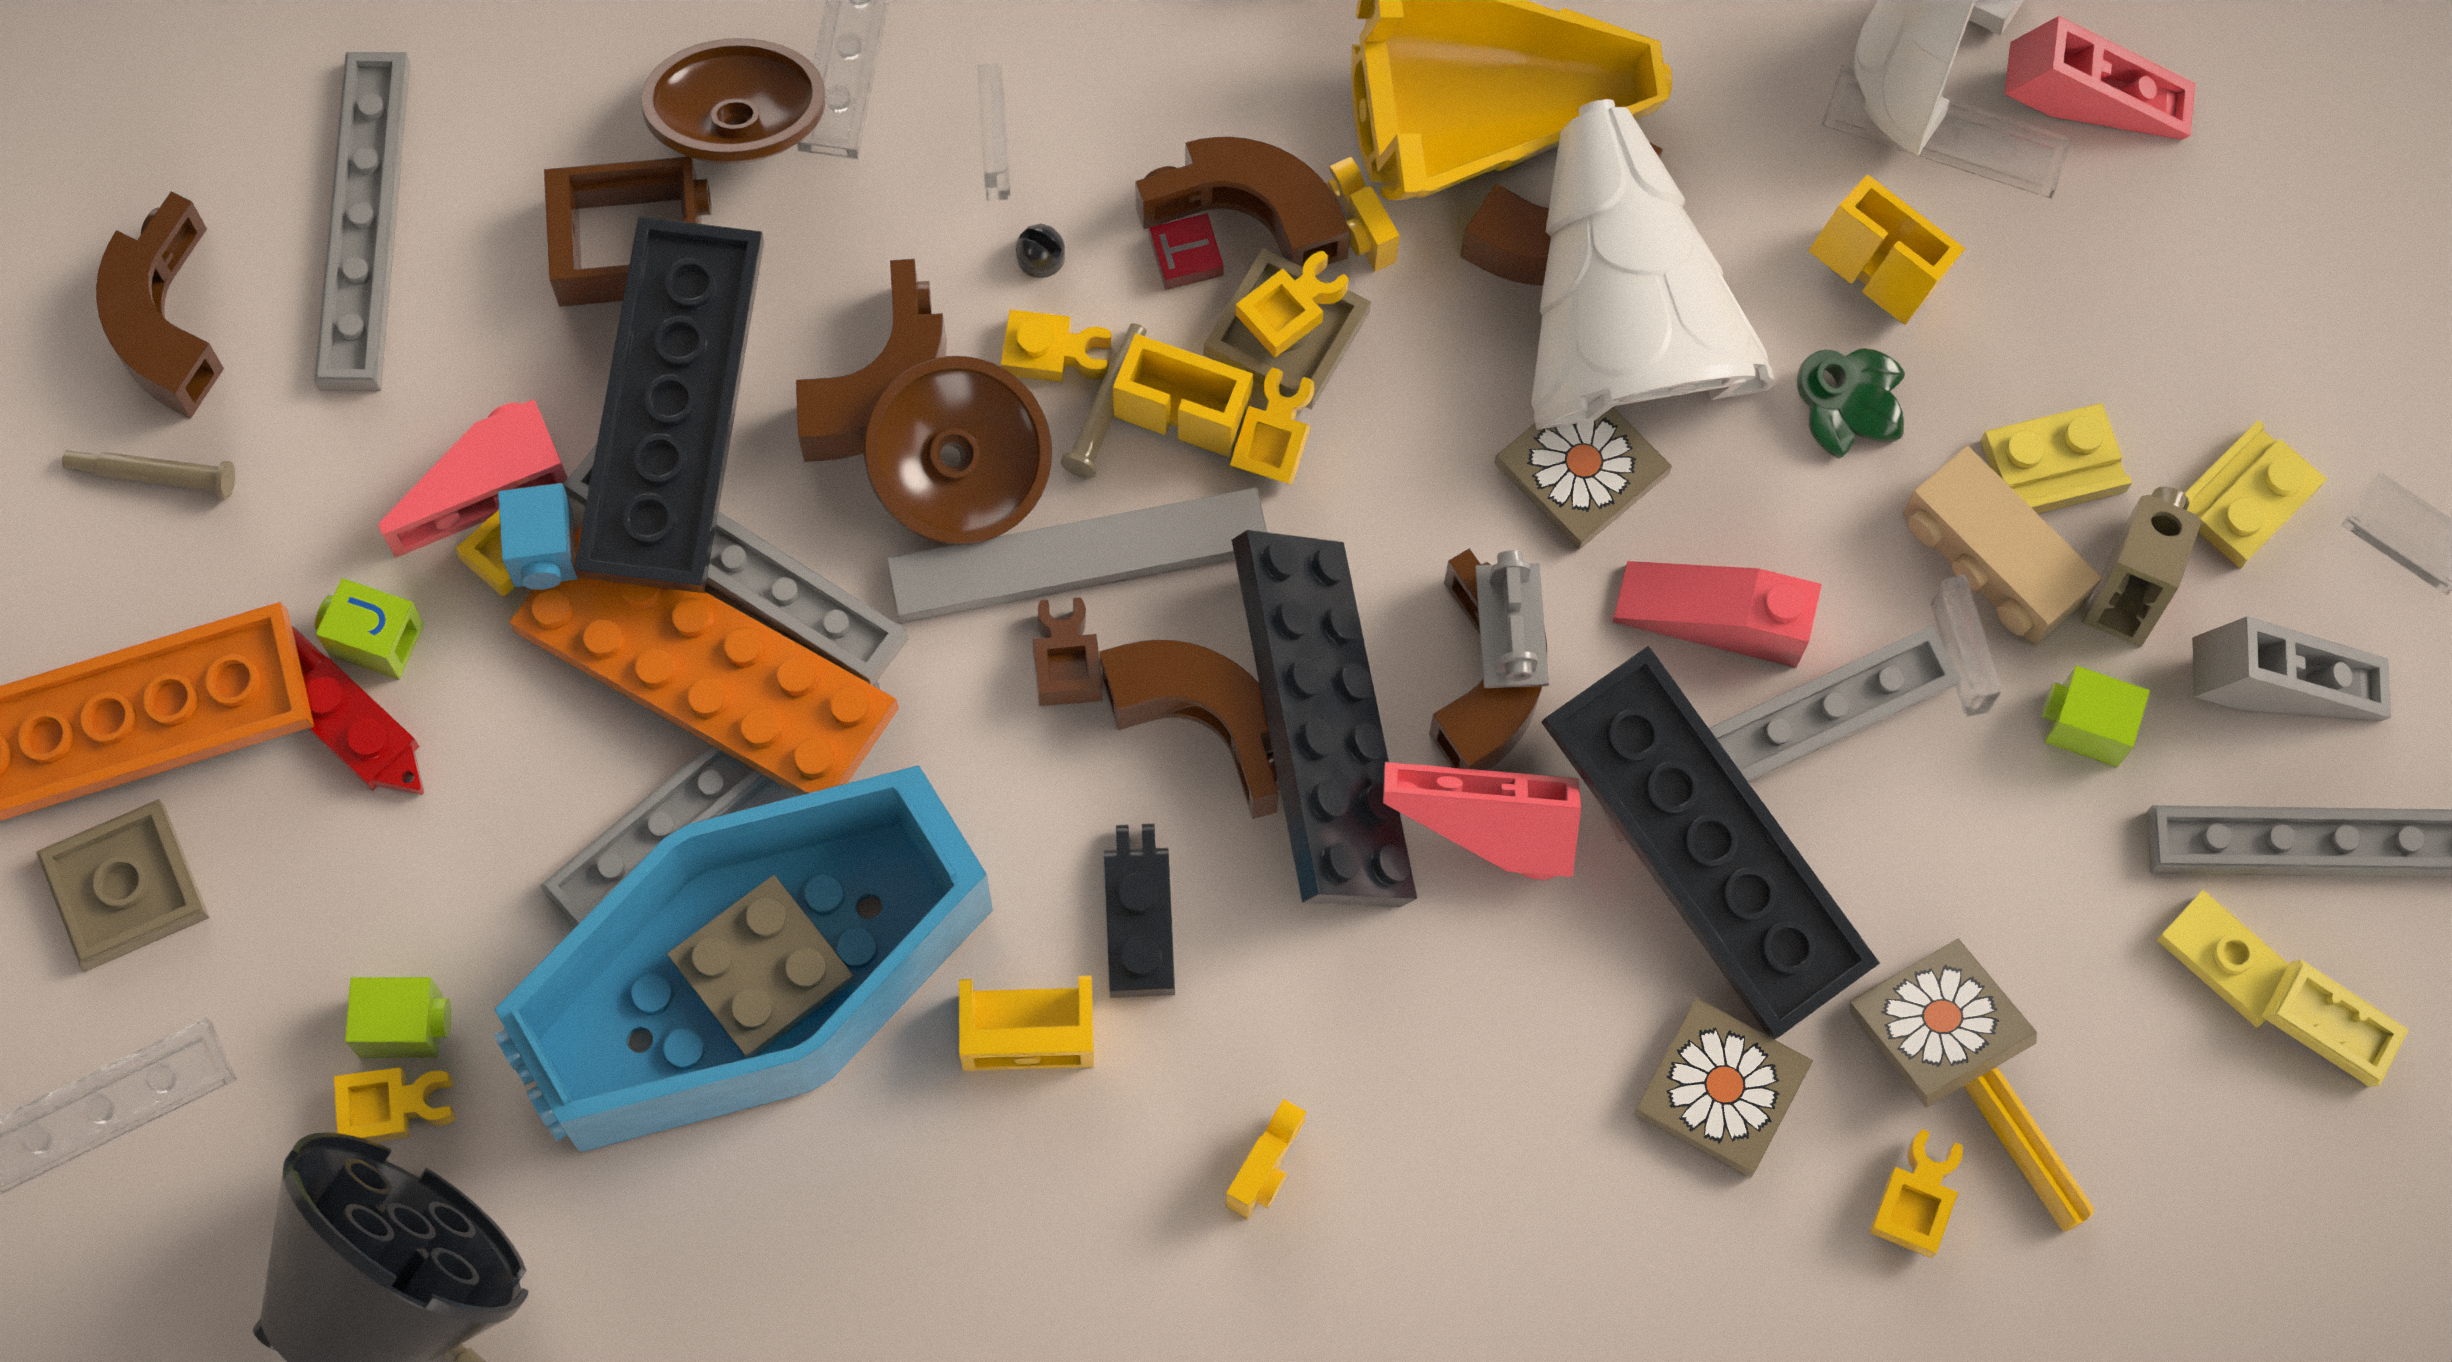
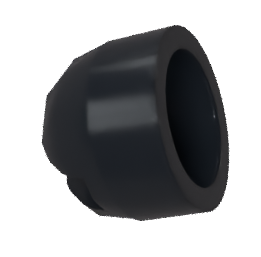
(1036, 259)

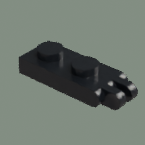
(1139, 917)

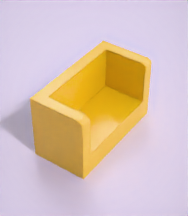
(1026, 1027)

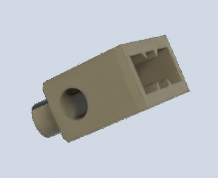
(2154, 548)

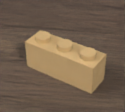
(2000, 546)

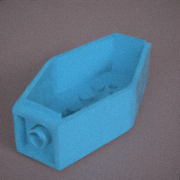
(614, 975)

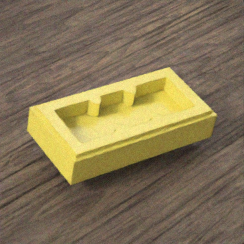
(2225, 956)
(2335, 1023)

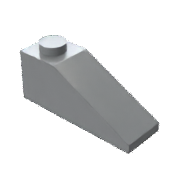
(2288, 672)

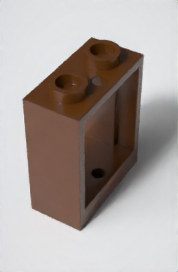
(609, 185)

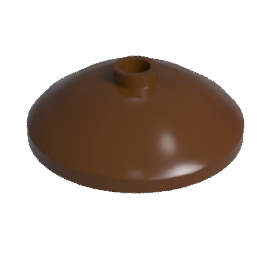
(733, 100)
(990, 423)

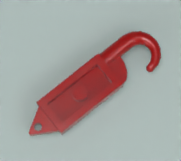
(356, 725)

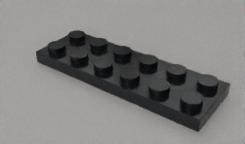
(670, 405)
(1322, 720)
(1710, 843)

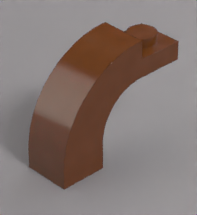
(1254, 181)
(1510, 236)
(131, 301)
(837, 409)
(1200, 685)
(1486, 721)

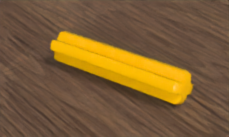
(2030, 1149)

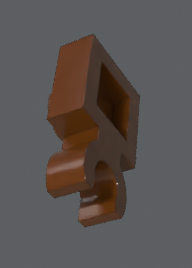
(1065, 659)

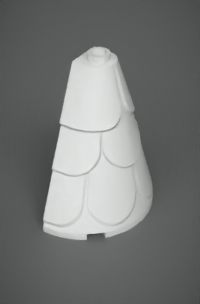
(1908, 57)
(1630, 284)

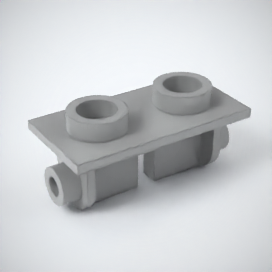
(1511, 622)

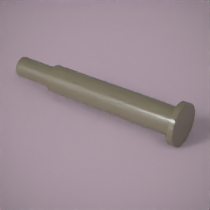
(1082, 457)
(154, 470)

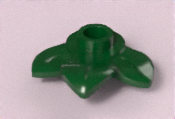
(1858, 404)

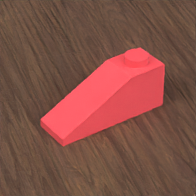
(2096, 82)
(462, 488)
(1721, 607)
(1505, 817)

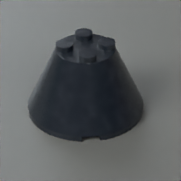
(379, 1260)

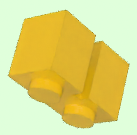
(1886, 248)
(1185, 390)

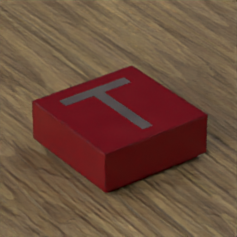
(1186, 251)

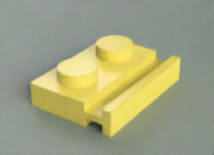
(2058, 458)
(2251, 493)

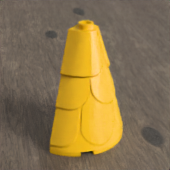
(1484, 85)

